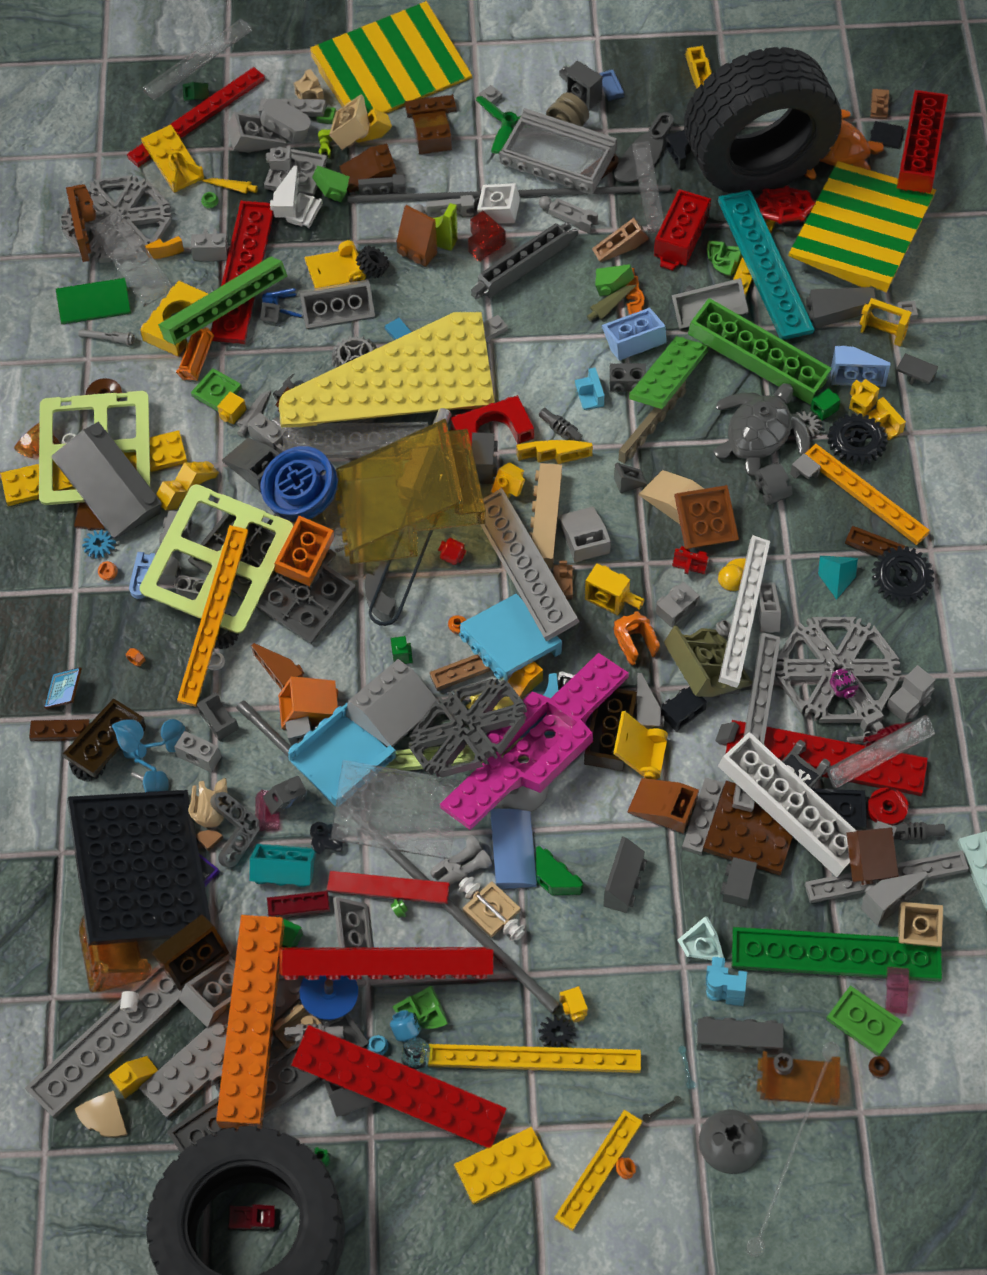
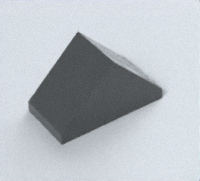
(628, 477)

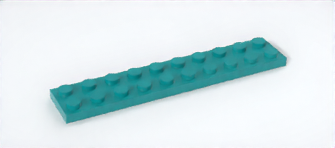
(765, 265)

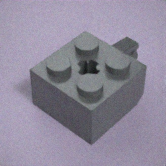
(583, 83)

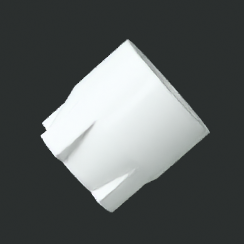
(129, 1001)

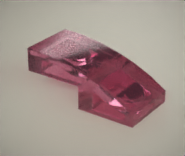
(897, 990)

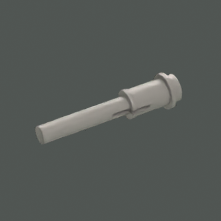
(115, 337)

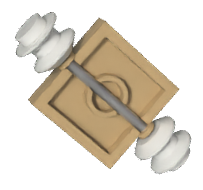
(491, 909)

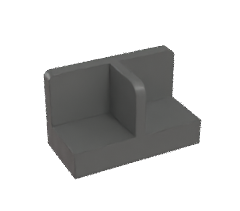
(917, 369)

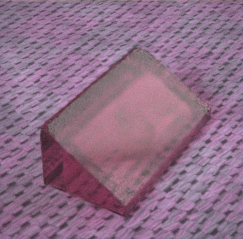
(267, 821)

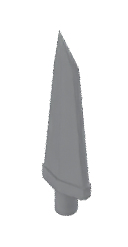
(254, 410)

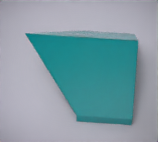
(837, 573)

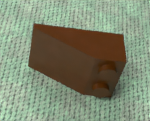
(432, 132)
(370, 164)

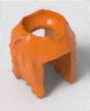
(635, 624)

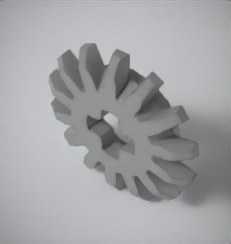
(812, 422)

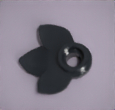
(321, 840)

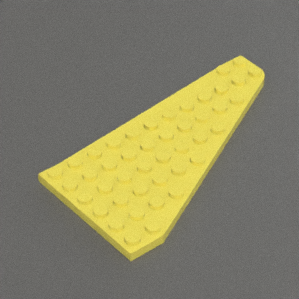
(414, 374)

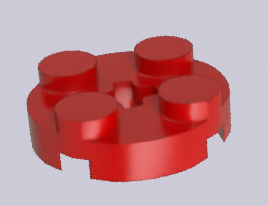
(890, 797)

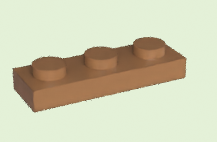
(458, 672)

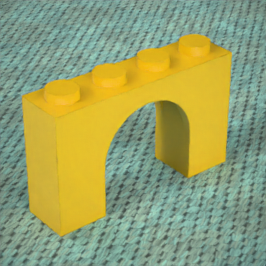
(178, 298)

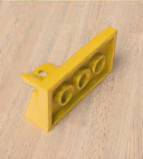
(172, 158)

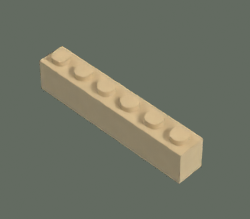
(546, 510)

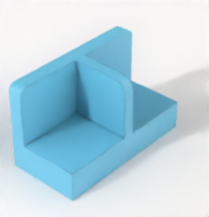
(590, 390)

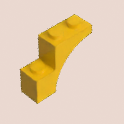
(173, 492)

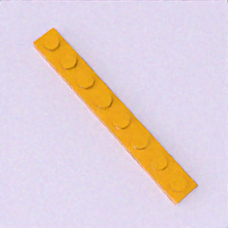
(868, 495)

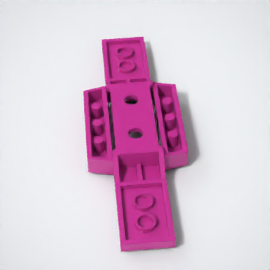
(547, 756)

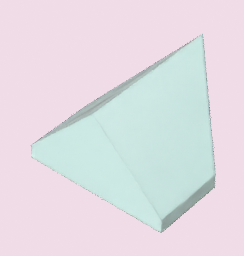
(701, 941)

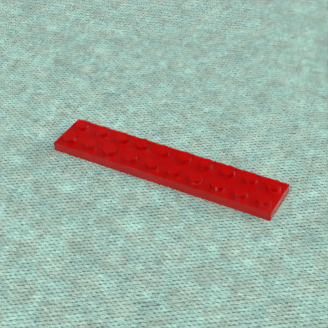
(245, 252)
(899, 773)
(399, 1086)

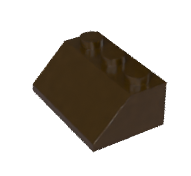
(190, 951)

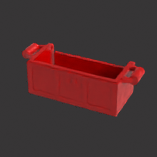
(681, 229)

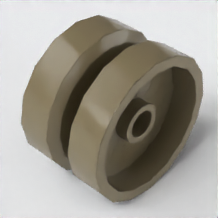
(569, 109)

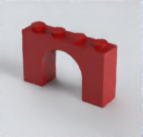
(508, 411)

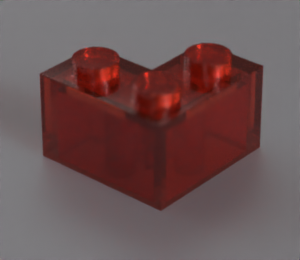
(486, 236)

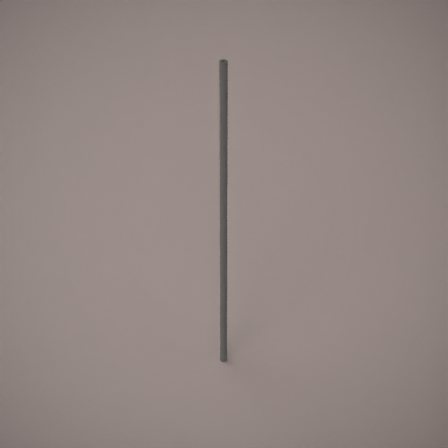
(523, 193)

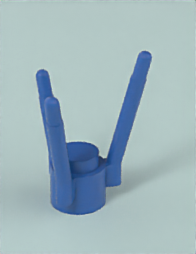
(272, 297)

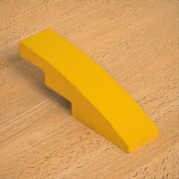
(560, 450)

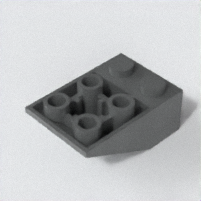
(250, 460)

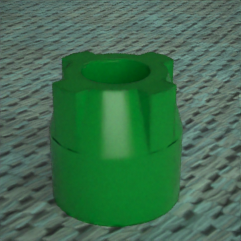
(326, 1159)

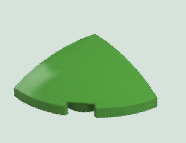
(724, 257)
(425, 1007)

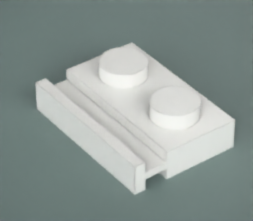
(306, 210)

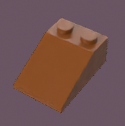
(417, 236)

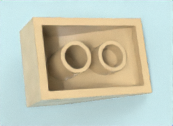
(350, 123)
(662, 489)

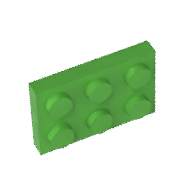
(864, 1020)

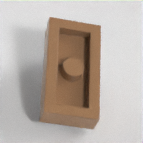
(879, 104)
(563, 576)

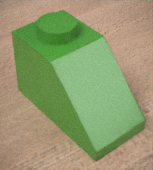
(331, 183)
(612, 279)

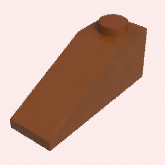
(276, 665)

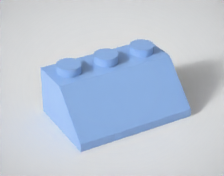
(635, 333)

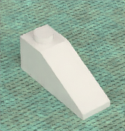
(286, 195)

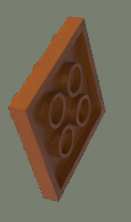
(706, 517)

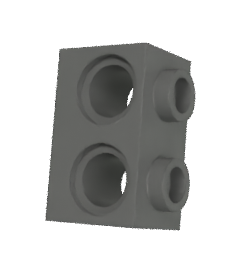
(625, 376)

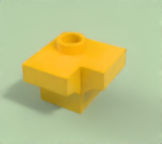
(863, 396)
(509, 479)

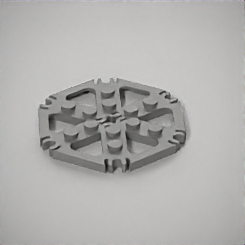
(125, 204)
(843, 657)

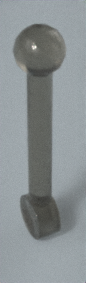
(647, 1117)

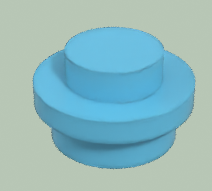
(378, 1044)

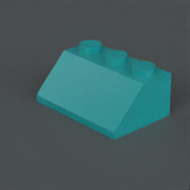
(282, 865)

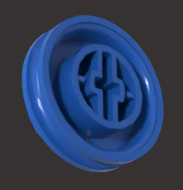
(295, 485)

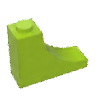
(447, 228)

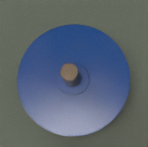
(328, 997)

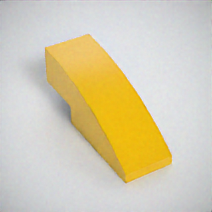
(698, 64)

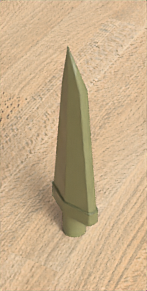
(603, 307)

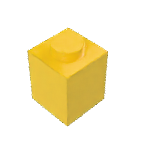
(231, 408)

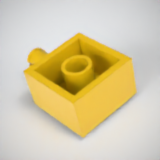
(610, 590)

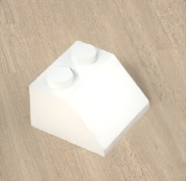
(500, 202)

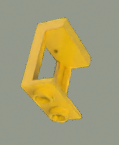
(869, 319)

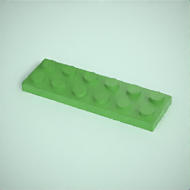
(668, 372)

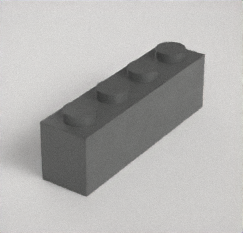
(739, 1036)

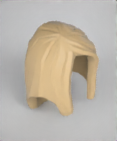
(200, 806)

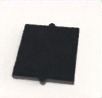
(887, 134)

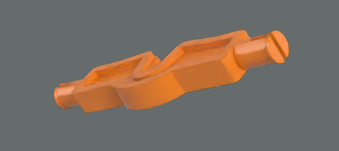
(635, 294)

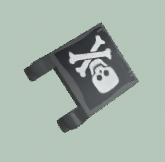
(801, 768)

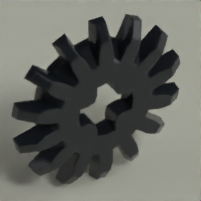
(561, 1039)

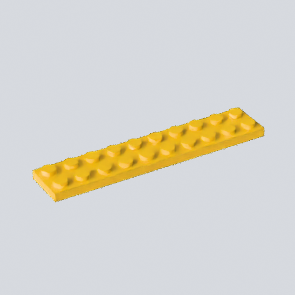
(23, 483)

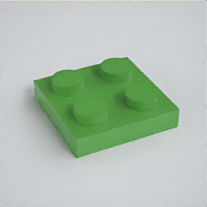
(215, 388)

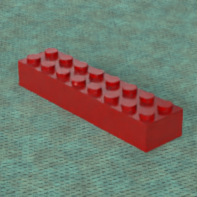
(922, 141)

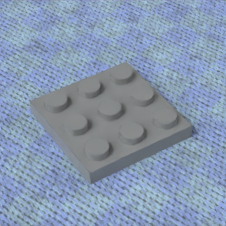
(306, 165)

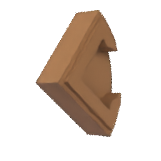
(209, 838)

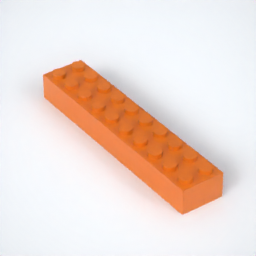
(250, 1022)

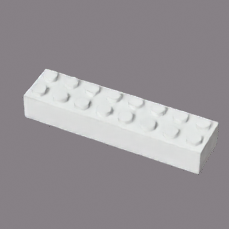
(789, 802)

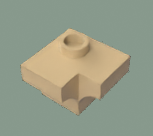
(308, 87)

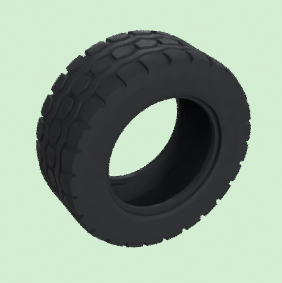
(745, 92)
(235, 1159)

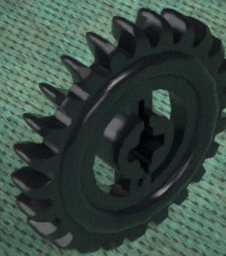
(853, 445)
(896, 587)

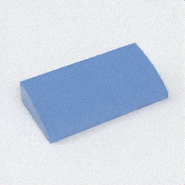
(513, 848)

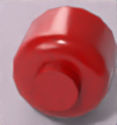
(452, 551)

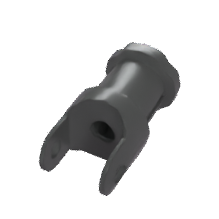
(287, 383)

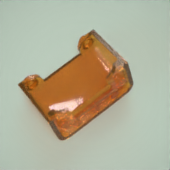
(112, 964)

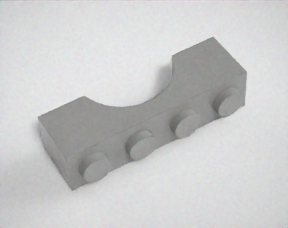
(173, 566)

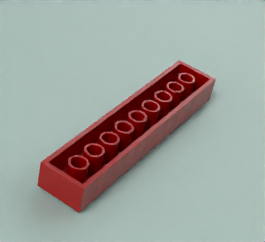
(385, 961)

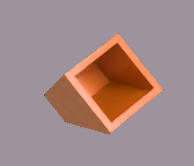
(308, 698)

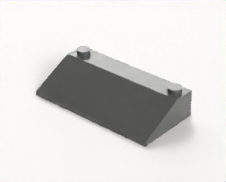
(107, 481)

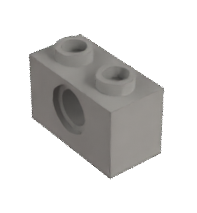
(197, 751)

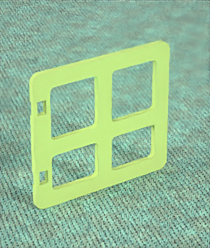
(100, 404)
(245, 515)

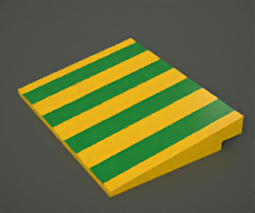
(391, 60)
(861, 226)

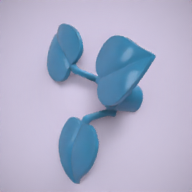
(128, 736)

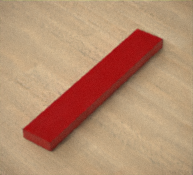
(388, 887)

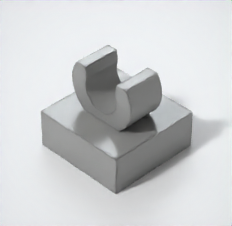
(872, 722)

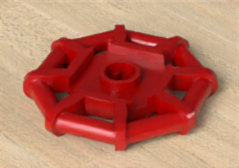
(785, 204)

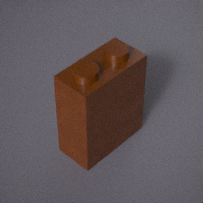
(872, 855)

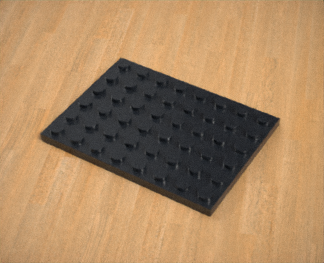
(136, 865)

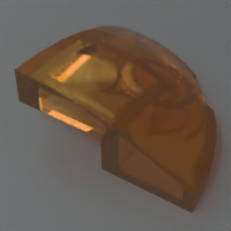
(29, 442)

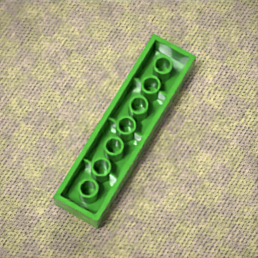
(759, 350)

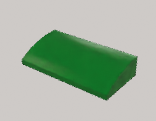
(93, 301)

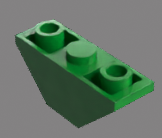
(555, 876)

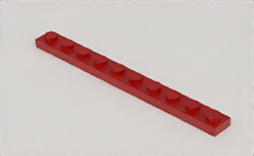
(205, 110)

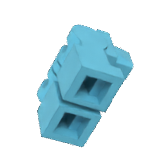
(725, 986)

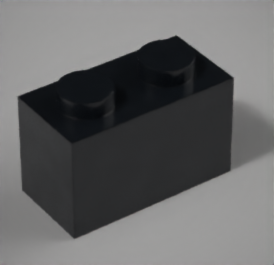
(682, 708)

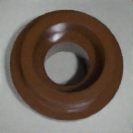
(879, 1060)

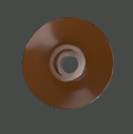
(104, 386)

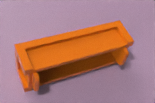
(195, 354)

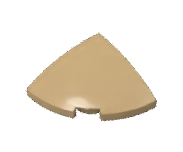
(102, 1115)

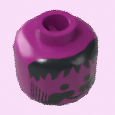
(844, 683)

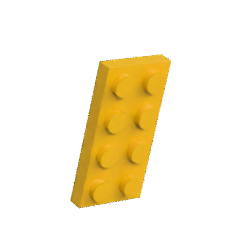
(502, 1165)

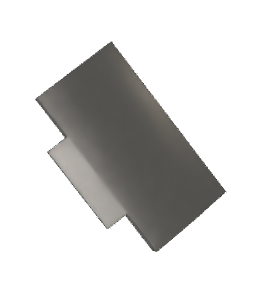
(289, 602)

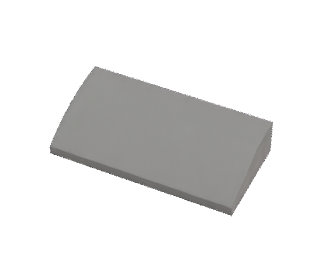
(728, 294)

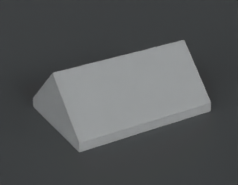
(352, 923)

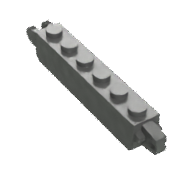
(523, 260)

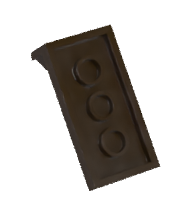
(98, 740)

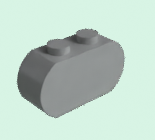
(285, 120)

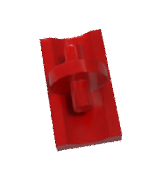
(690, 561)

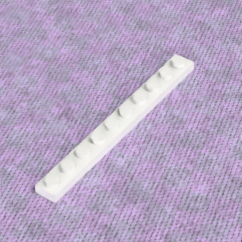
(744, 612)

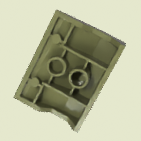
(701, 661)

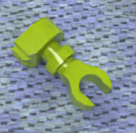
(325, 139)

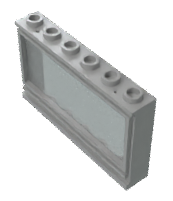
(558, 151)

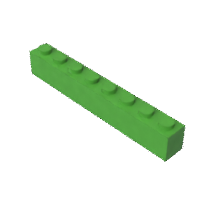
(222, 300)

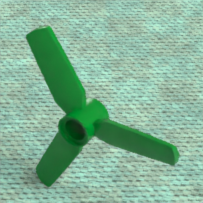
(507, 119)

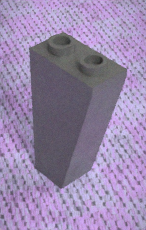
(837, 304)

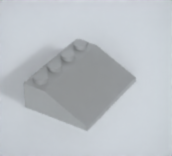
(391, 704)

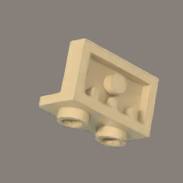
(297, 1016)

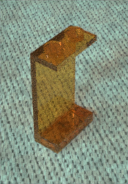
(801, 1082)

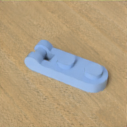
(139, 572)

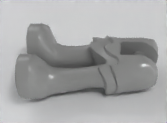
(456, 872)

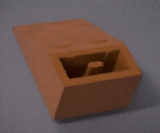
(664, 803)

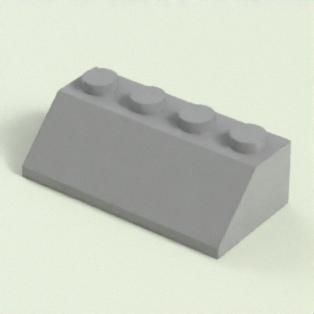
(337, 303)

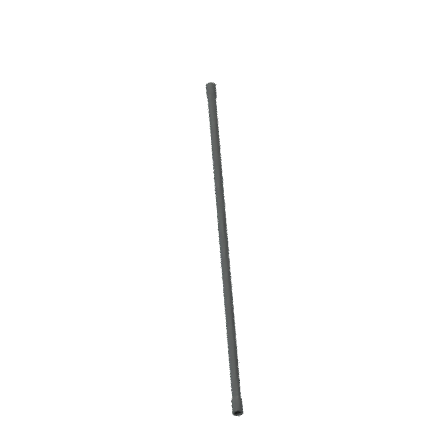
(542, 996)

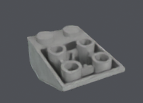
(585, 534)

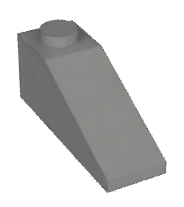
(768, 608)
(646, 706)

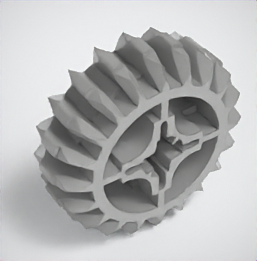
(351, 349)

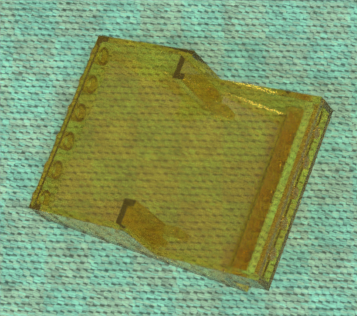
(405, 489)

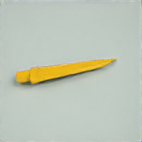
(240, 186)

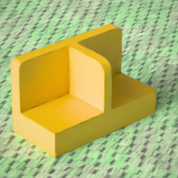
(888, 417)

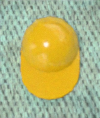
(731, 574)

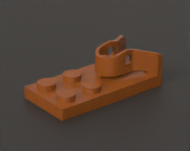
(80, 215)

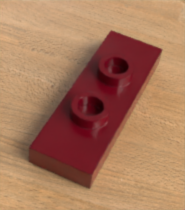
(298, 904)

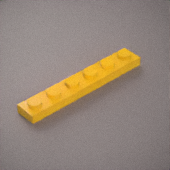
(598, 1170)

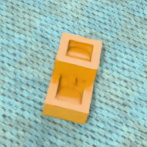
(162, 250)

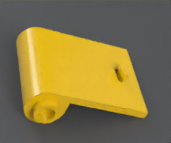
(335, 267)
(640, 747)

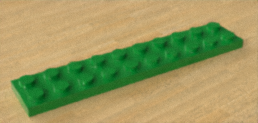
(831, 954)

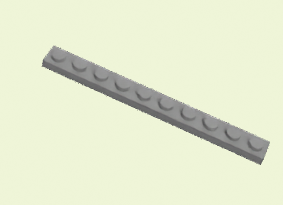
(759, 703)

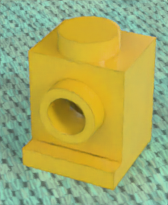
(574, 1004)

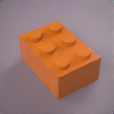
(304, 551)

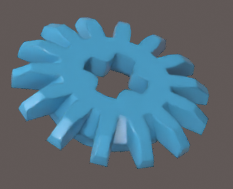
(94, 549)

